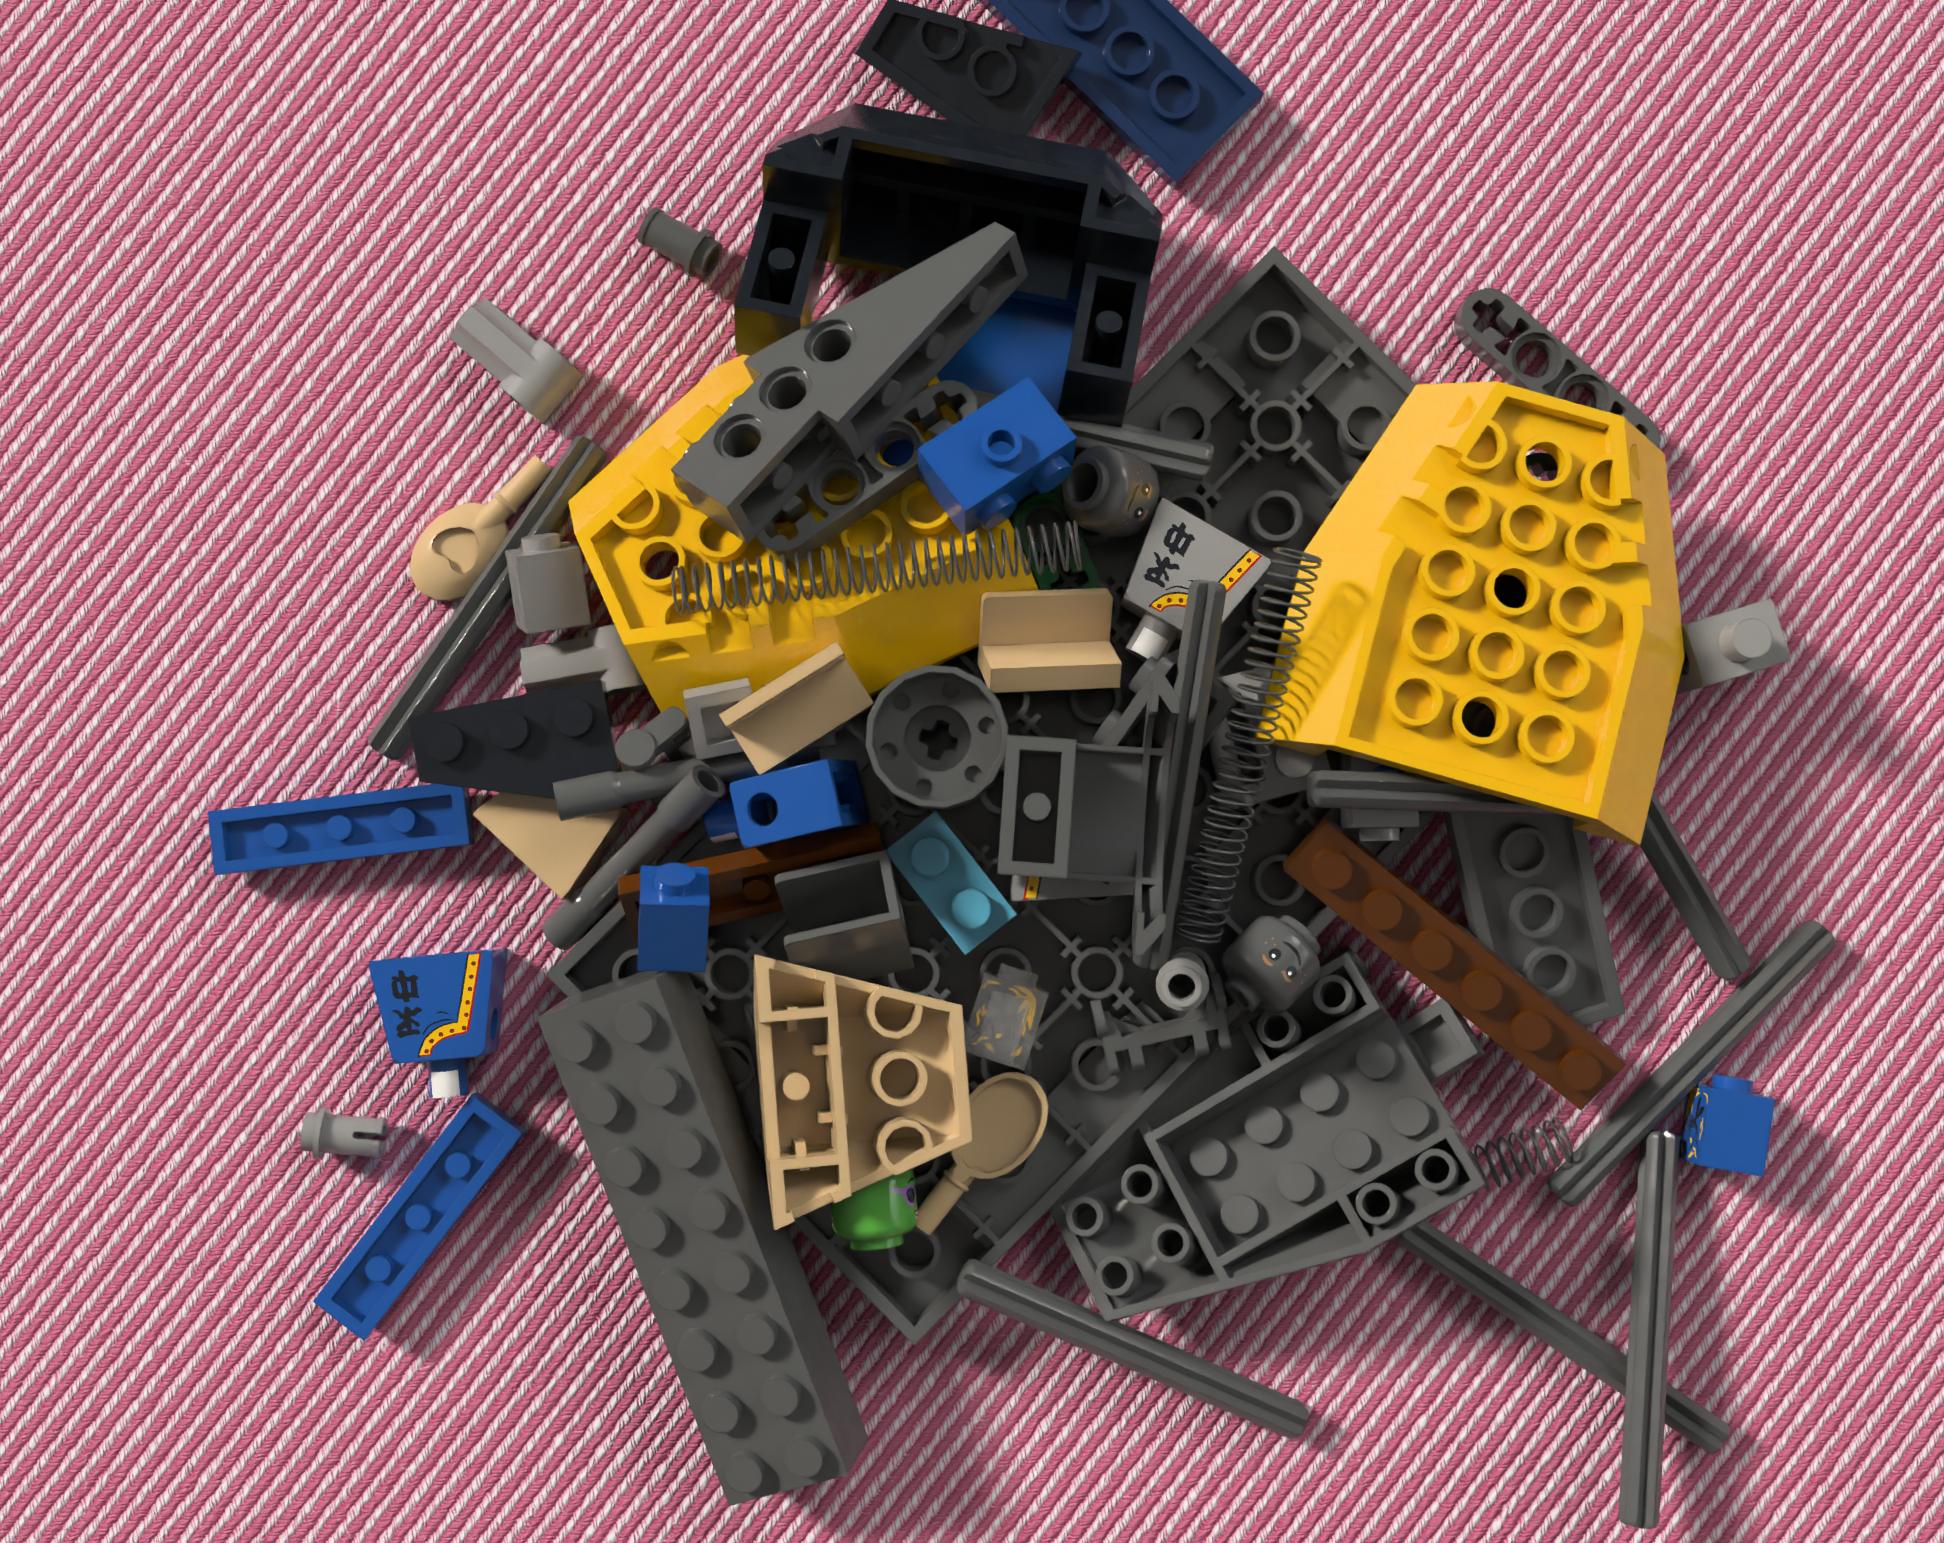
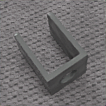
(842, 893)

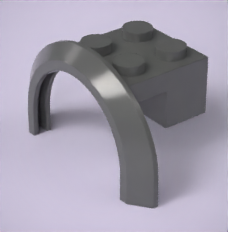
(1094, 810)

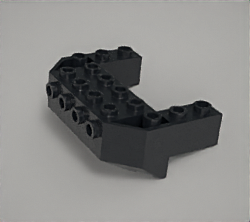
(902, 186)

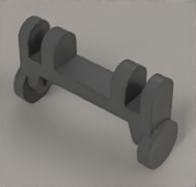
(665, 734)
(1121, 1035)

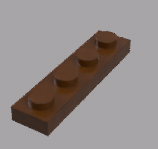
(744, 880)

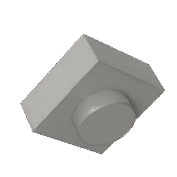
(703, 708)

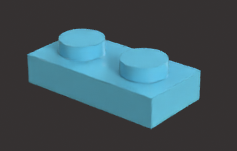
(950, 882)

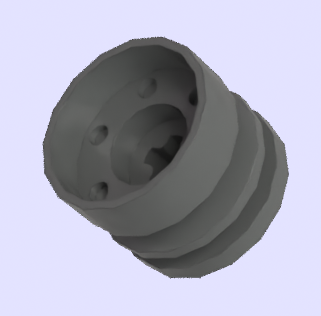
(917, 705)

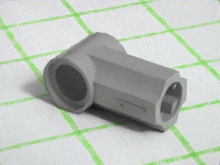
(527, 368)
(581, 661)

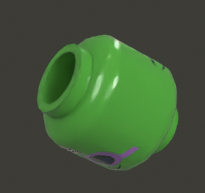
(878, 1213)

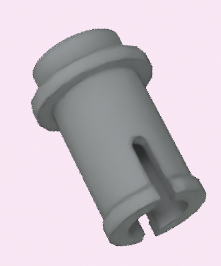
(1182, 996)
(340, 1134)

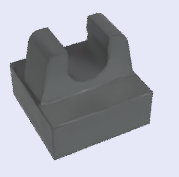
(1441, 1040)

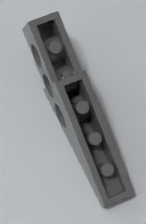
(844, 380)

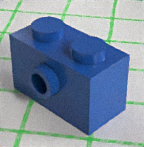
(997, 458)

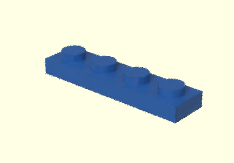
(340, 828)
(420, 1216)

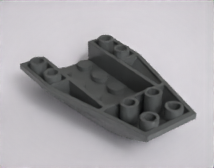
(1269, 1157)

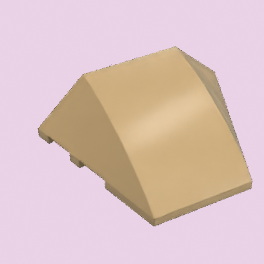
(852, 1083)

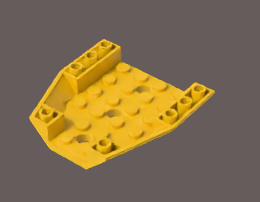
(642, 510)
(1413, 625)

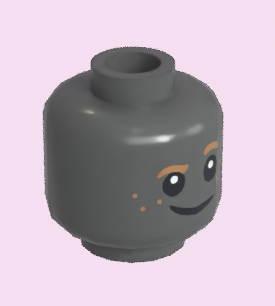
(1110, 491)
(1271, 964)

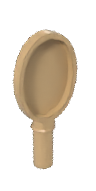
(466, 537)
(1006, 1127)

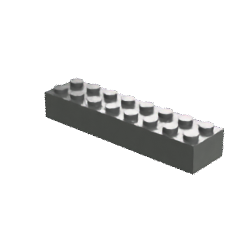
(704, 1234)

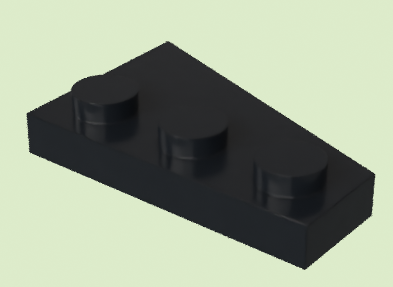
(967, 68)
(519, 741)

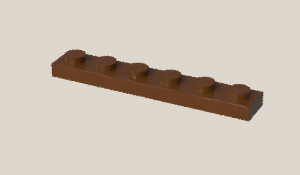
(1453, 963)

